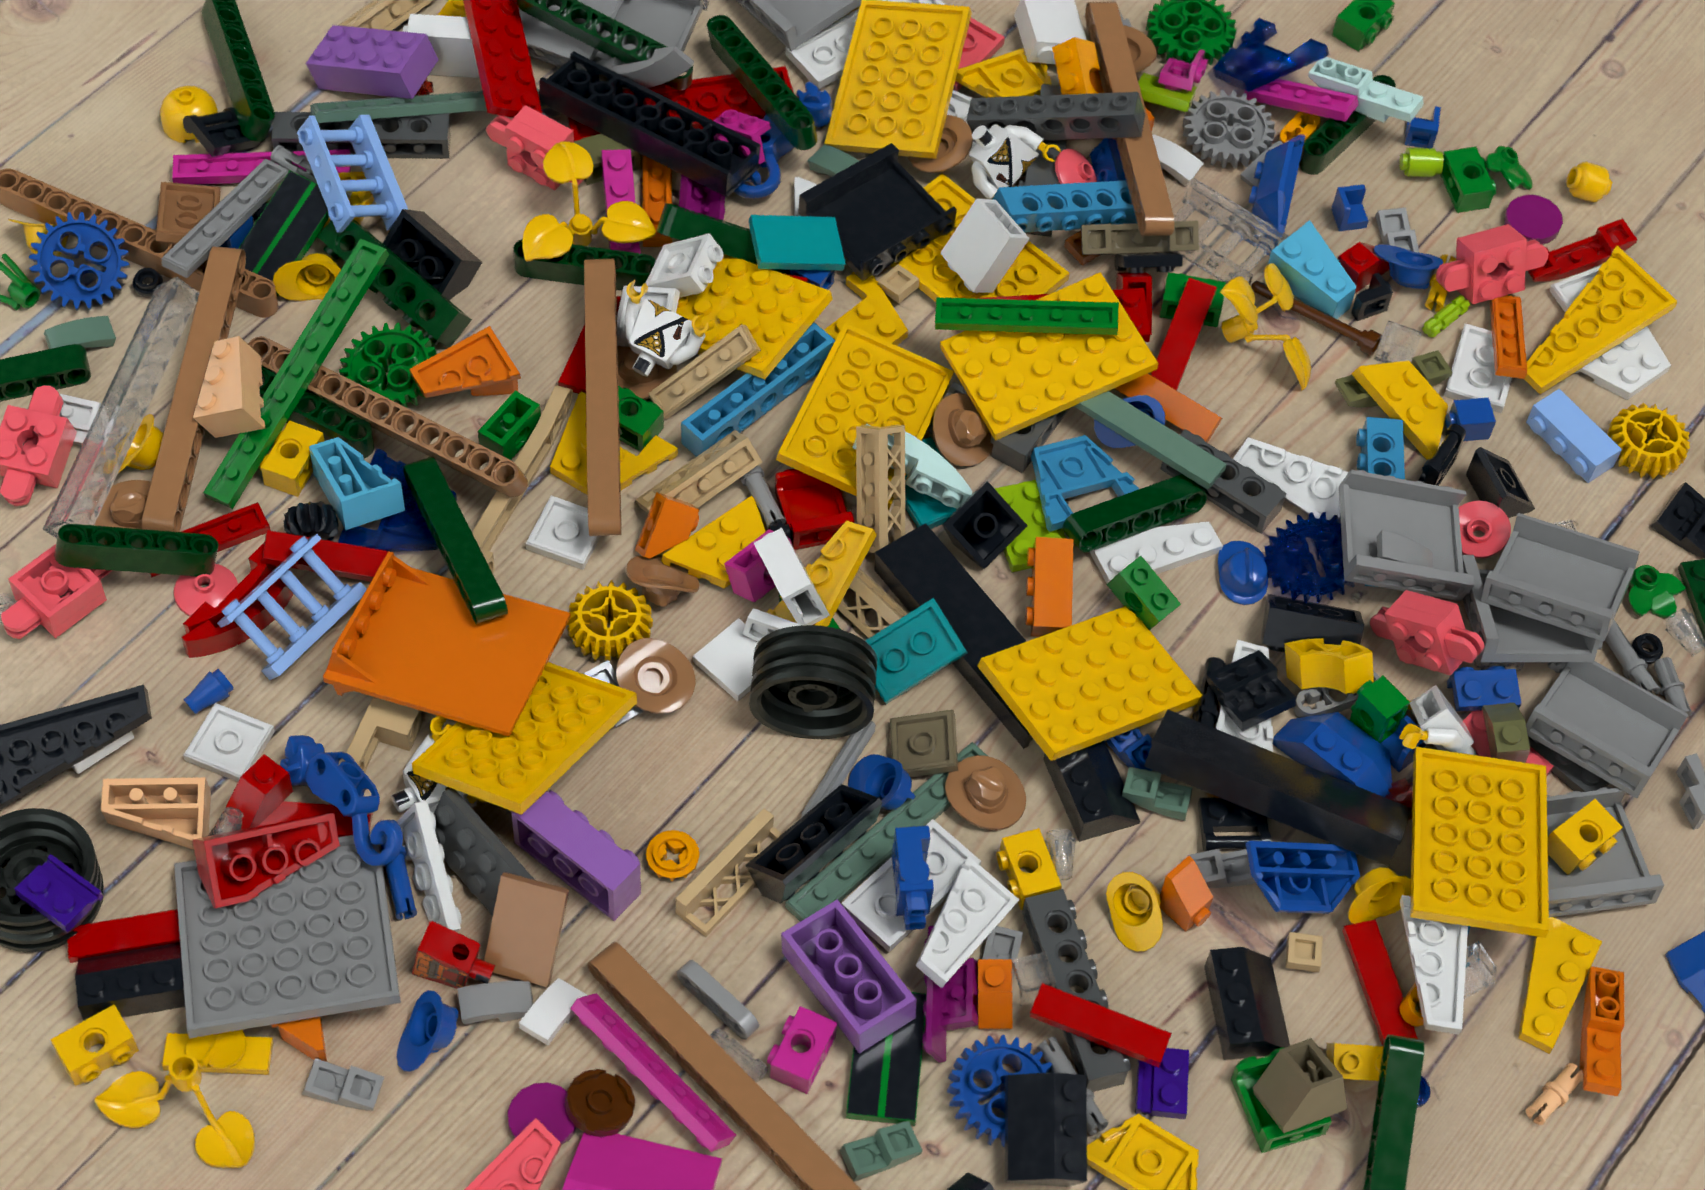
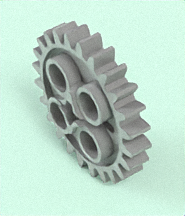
(1228, 128)

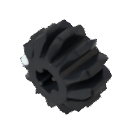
(312, 519)

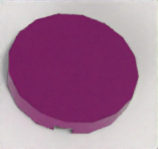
(1534, 218)
(544, 1103)

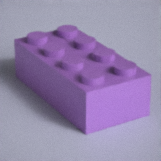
(372, 61)
(579, 854)
(848, 976)

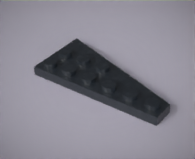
(55, 740)

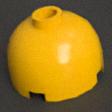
(184, 102)

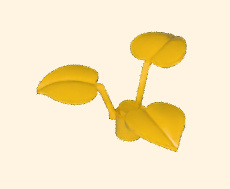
(550, 239)
(1244, 324)
(135, 1097)

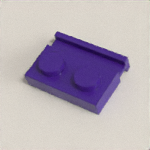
(58, 893)
(1164, 1089)

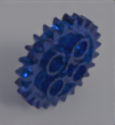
(1287, 566)

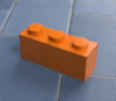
(1050, 585)

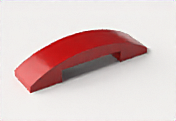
(1585, 253)
(258, 573)
(210, 640)

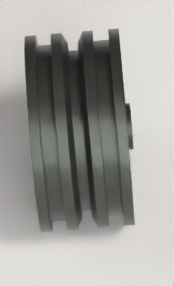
(813, 682)
(20, 838)

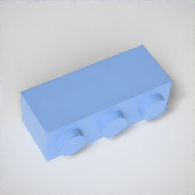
(1573, 435)

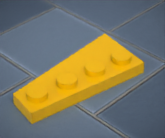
(835, 568)
(1554, 981)

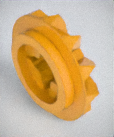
(677, 843)

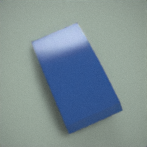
(1131, 748)

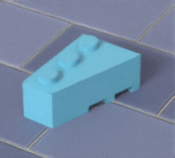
(1314, 271)
(352, 485)

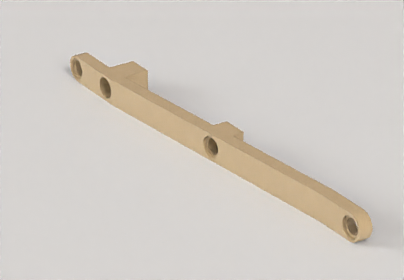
(401, 724)

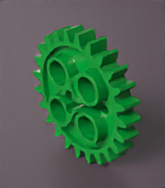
(1190, 25)
(364, 365)

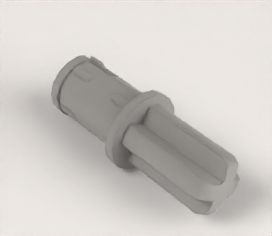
(1670, 684)

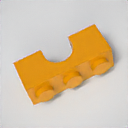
(1074, 63)

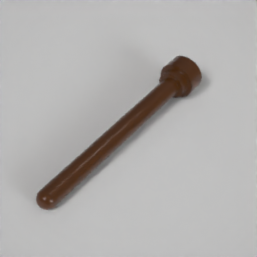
(1366, 340)

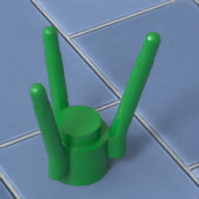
(21, 289)

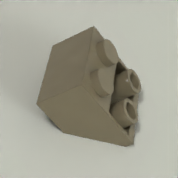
(1300, 1086)

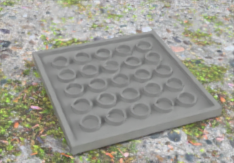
(292, 951)

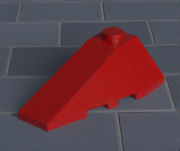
(249, 860)

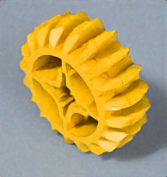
(1662, 452)
(591, 613)

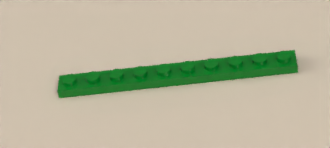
(297, 372)

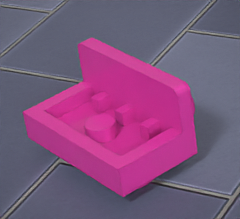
(1183, 75)
(745, 125)

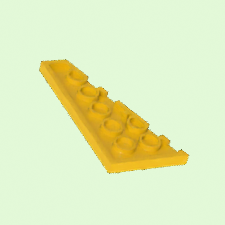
(1603, 315)

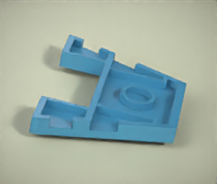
(1071, 470)

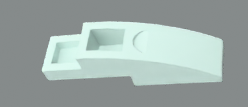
(1374, 98)
(931, 473)

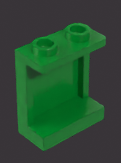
(1264, 1128)

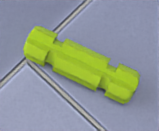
(1446, 316)

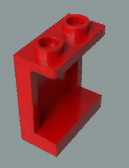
(810, 508)

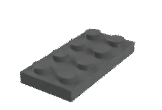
(473, 849)

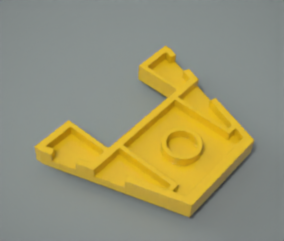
(872, 314)
(571, 454)

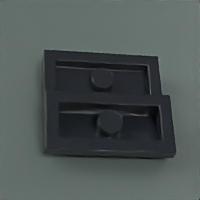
(1684, 520)
(1250, 690)

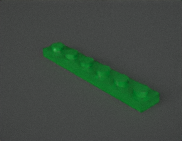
(1026, 316)

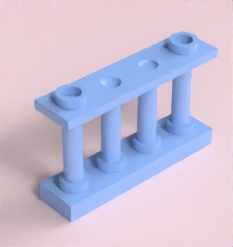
(369, 156)
(323, 616)

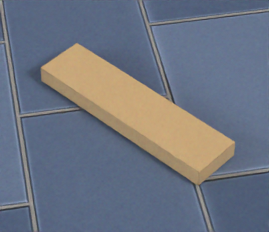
(705, 371)

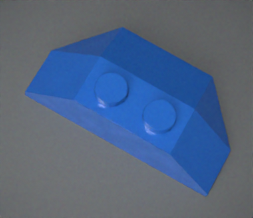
(1276, 182)
(1338, 749)
(1302, 874)

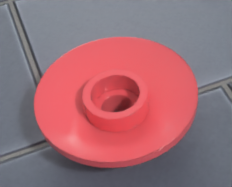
(1073, 168)
(1485, 518)
(191, 596)

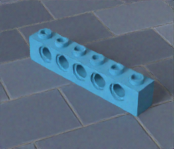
(1067, 205)
(753, 396)
(1381, 448)

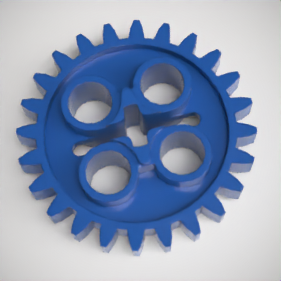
(88, 235)
(986, 1064)

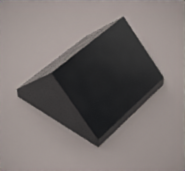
(1498, 483)
(983, 525)

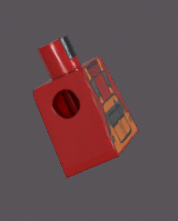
(450, 958)

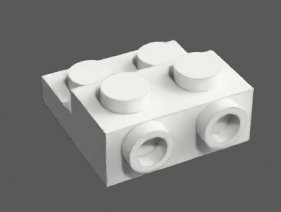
(686, 265)

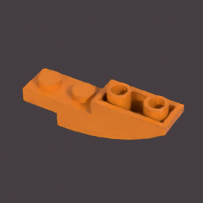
(1602, 1030)

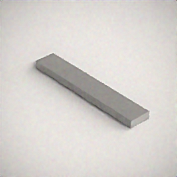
(225, 218)

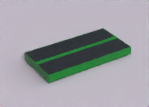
(285, 226)
(888, 1074)

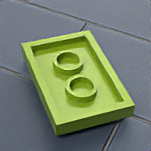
(1026, 502)

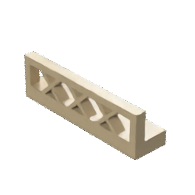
(384, 14)
(707, 472)
(873, 486)
(877, 599)
(719, 873)

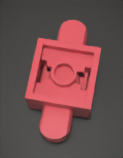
(528, 141)
(1491, 264)
(45, 449)
(38, 595)
(1427, 632)

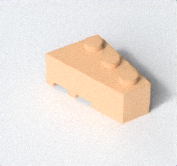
(230, 390)
(159, 807)

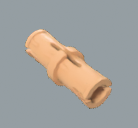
(1555, 1094)

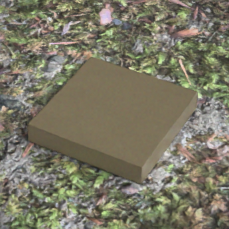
(925, 743)

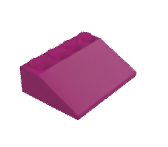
(638, 1164)

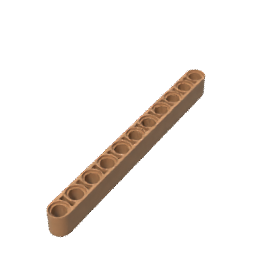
(1137, 154)
(46, 202)
(602, 398)
(400, 419)
(182, 433)
(716, 1072)

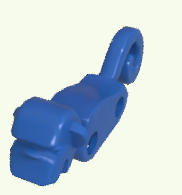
(776, 144)
(345, 789)

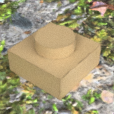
(898, 283)
(1304, 952)

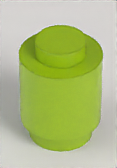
(1421, 162)

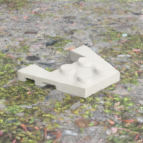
(1629, 365)

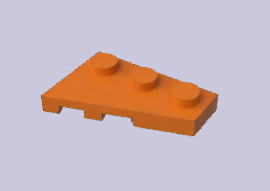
(465, 366)

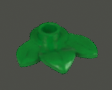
(1506, 161)
(1655, 594)

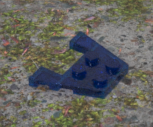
(1258, 64)
(399, 531)

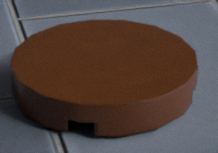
(599, 1103)

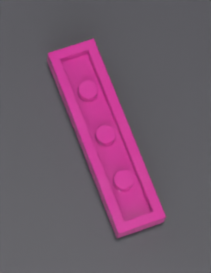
(1306, 99)
(618, 186)

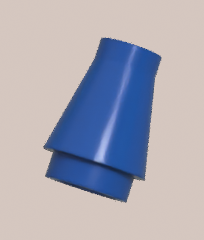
(209, 691)

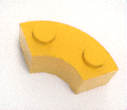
(1328, 665)

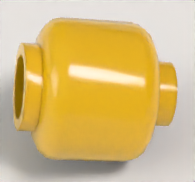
(1589, 181)

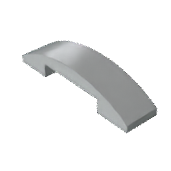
(664, 66)

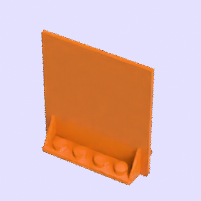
(424, 651)

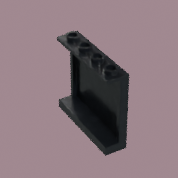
(878, 212)

